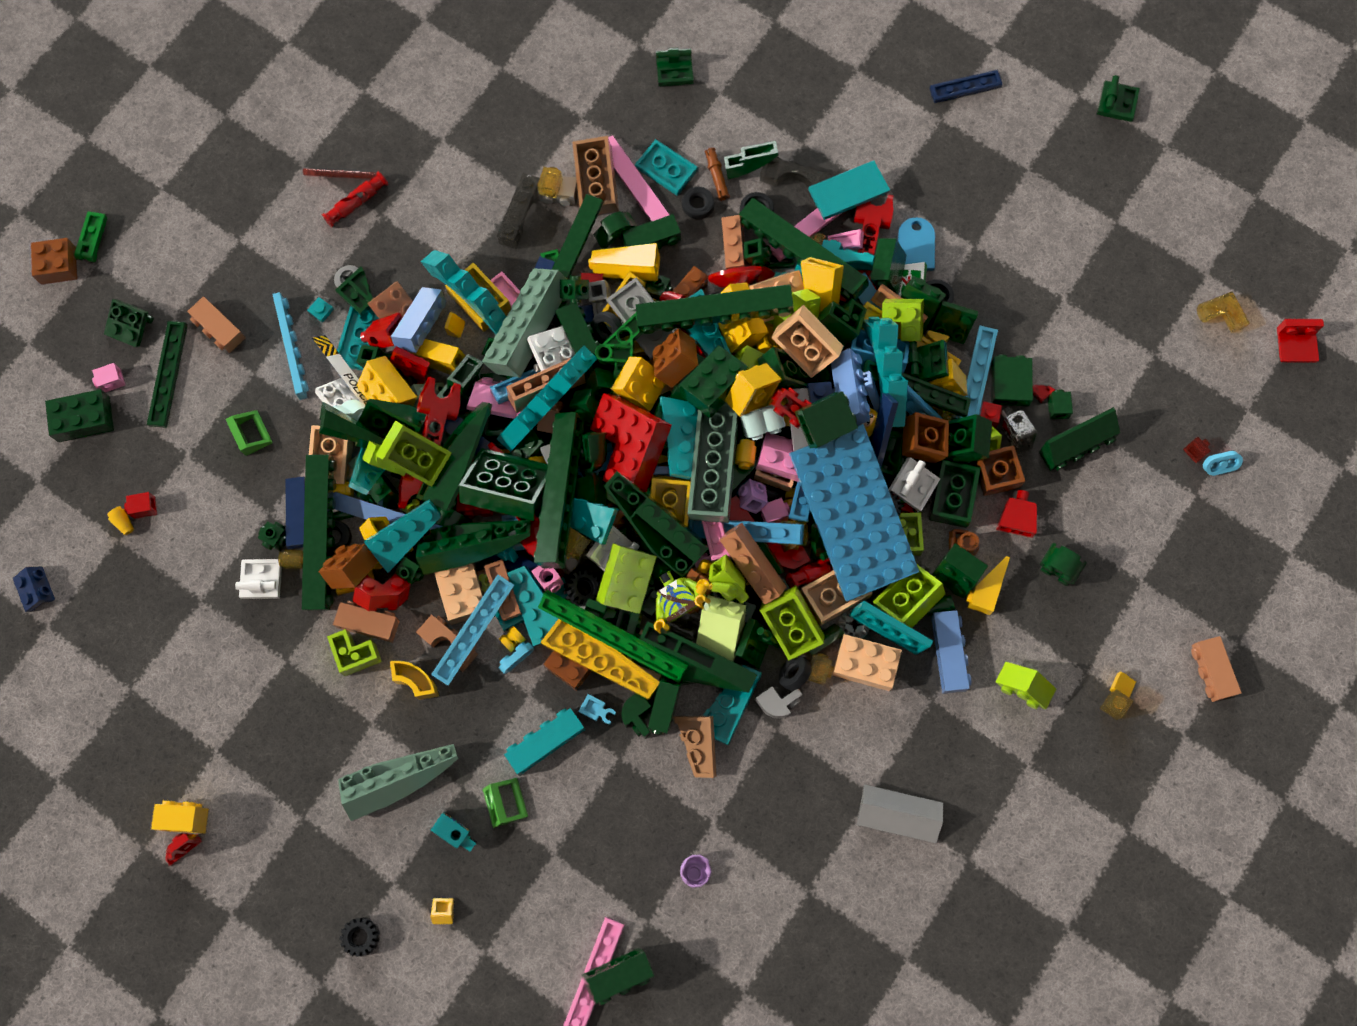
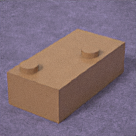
(596, 172)

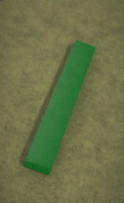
(612, 636)

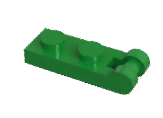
(90, 236)

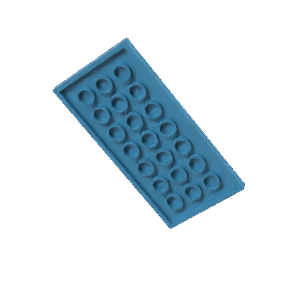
(854, 513)

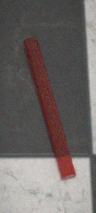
(338, 173)

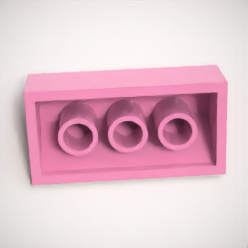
(482, 393)
(775, 457)

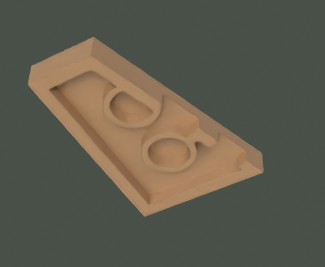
(700, 744)

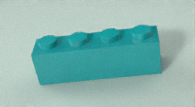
(544, 741)

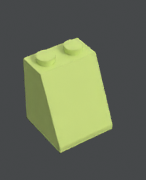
(721, 626)

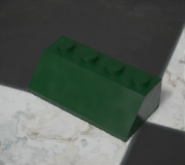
(1080, 440)

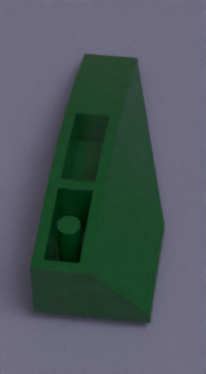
(462, 446)
(657, 527)
(467, 543)
(703, 665)

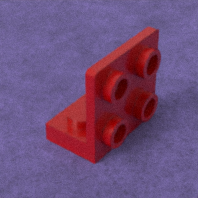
(1299, 340)

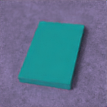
(666, 167)

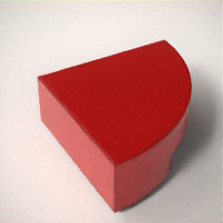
(1042, 392)

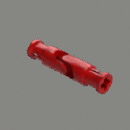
(348, 204)
(809, 573)

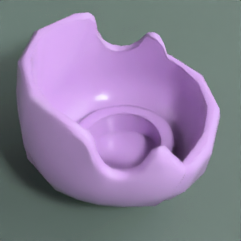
(695, 871)

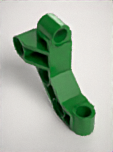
(619, 349)

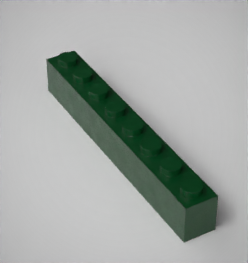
(798, 245)
(714, 308)
(559, 490)
(318, 530)

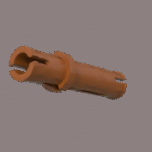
(714, 166)

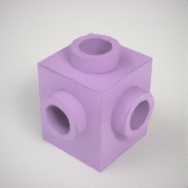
(752, 496)

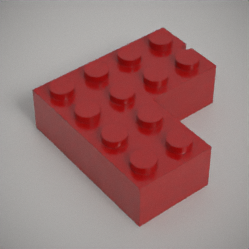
(637, 438)

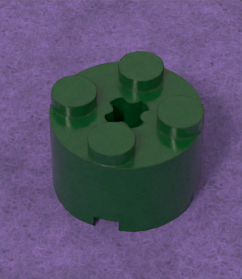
(1063, 564)

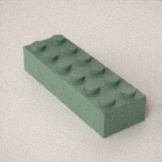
(527, 317)
(713, 466)

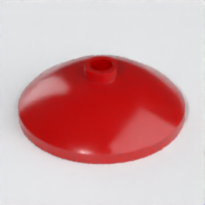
(735, 275)

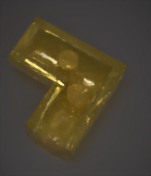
(1224, 306)

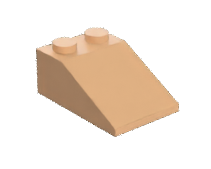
(335, 447)

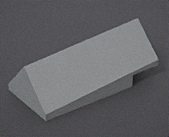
(900, 814)

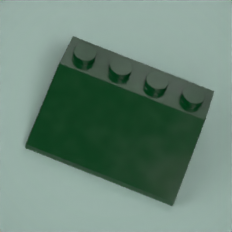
(504, 484)

